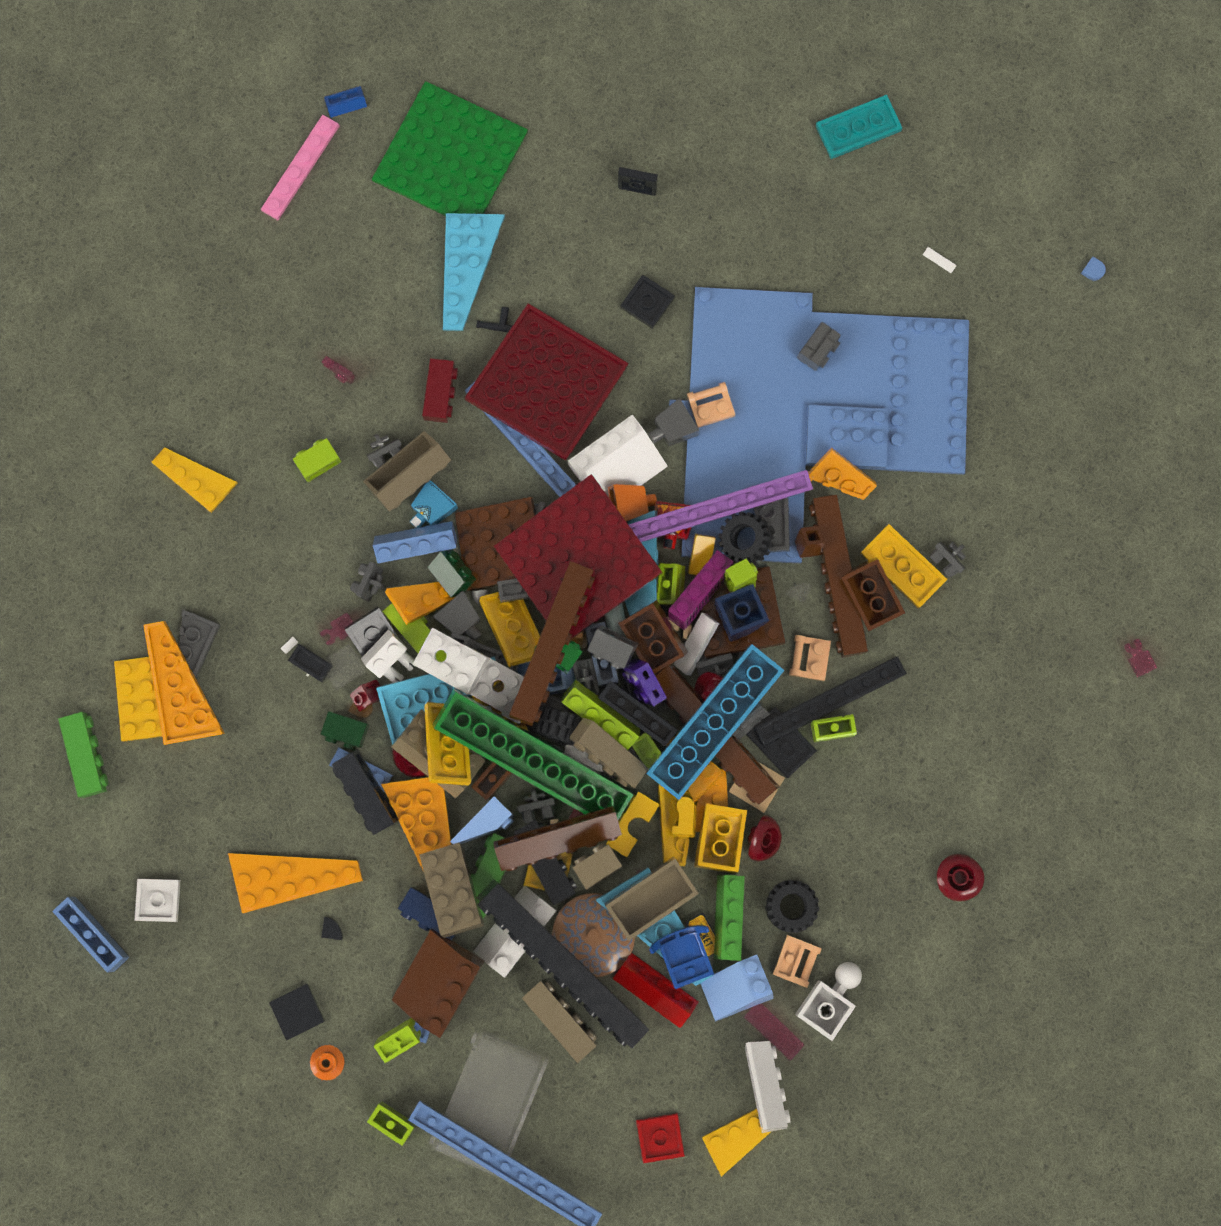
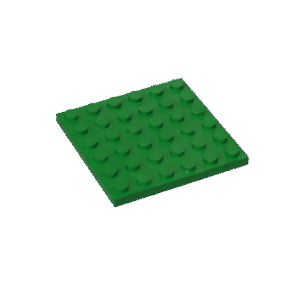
(449, 153)

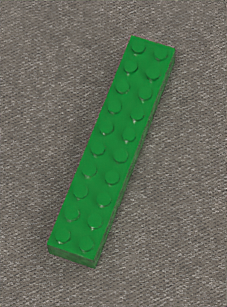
(529, 756)

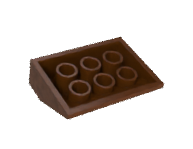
(437, 982)

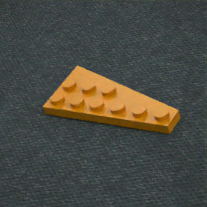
(179, 698)
(421, 813)
(278, 879)

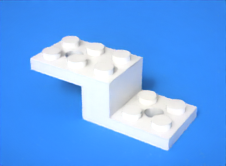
(468, 670)

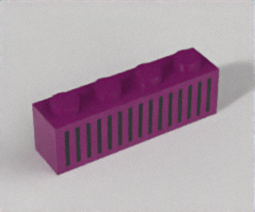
(699, 591)

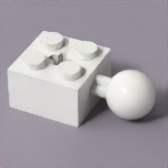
(848, 977)

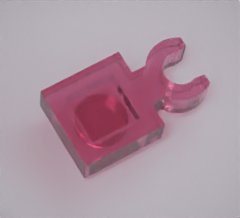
(341, 372)
(338, 628)
(1141, 661)

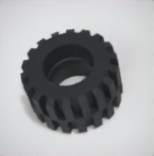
(735, 526)
(556, 724)
(810, 906)

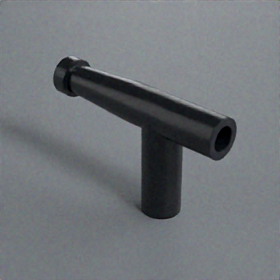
(501, 326)

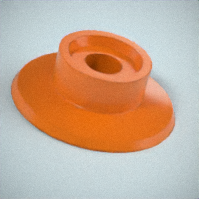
(336, 1062)

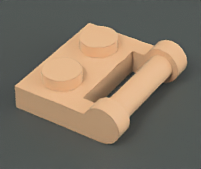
(711, 411)
(816, 660)
(790, 958)

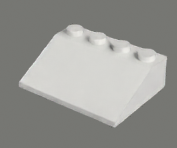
(619, 457)

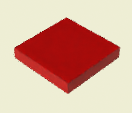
(660, 1138)

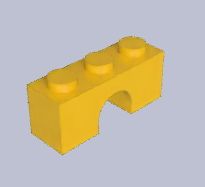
(639, 807)

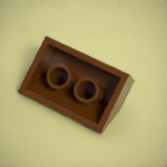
(872, 594)

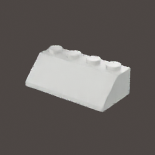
(498, 948)
(765, 1085)

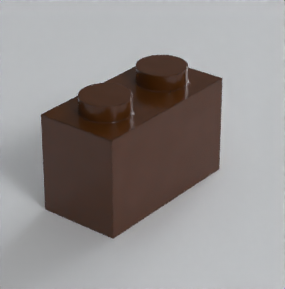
(491, 781)

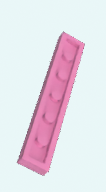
(300, 167)

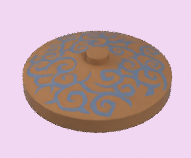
(592, 935)

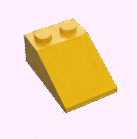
(720, 839)

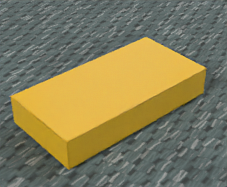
(701, 552)

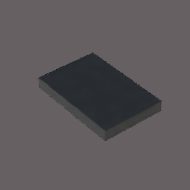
(786, 752)

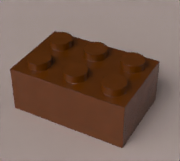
(655, 637)

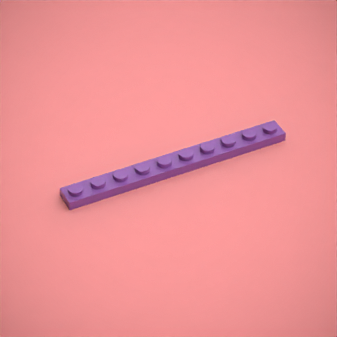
(722, 506)

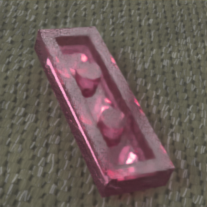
(774, 1031)

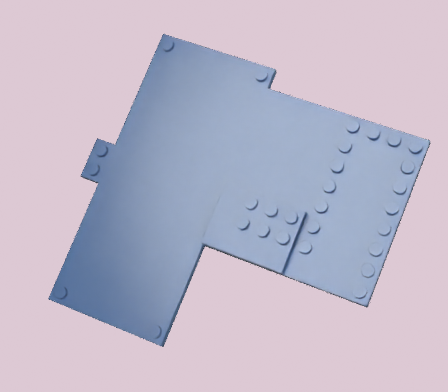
(881, 401)

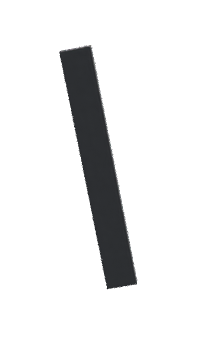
(830, 700)

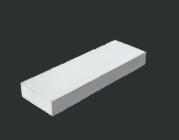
(697, 643)

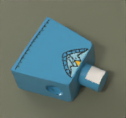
(432, 506)

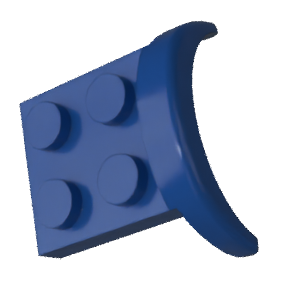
(684, 955)

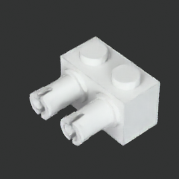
(384, 654)

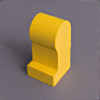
(687, 818)

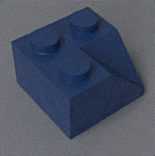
(741, 612)

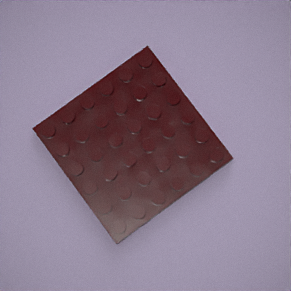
(546, 381)
(585, 530)

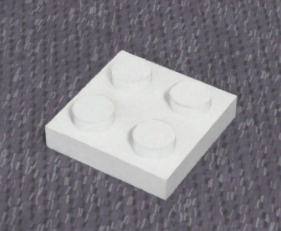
(157, 900)

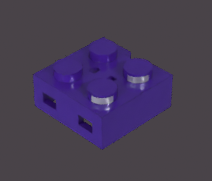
(643, 686)

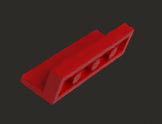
(655, 990)

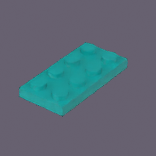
(858, 126)

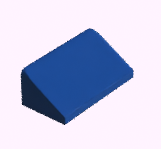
(345, 101)

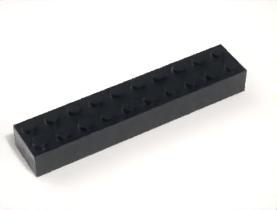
(566, 967)

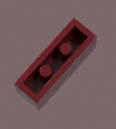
(439, 390)

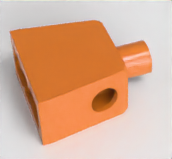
(631, 500)

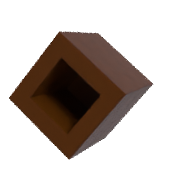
(809, 541)

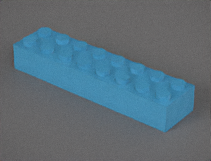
(715, 721)

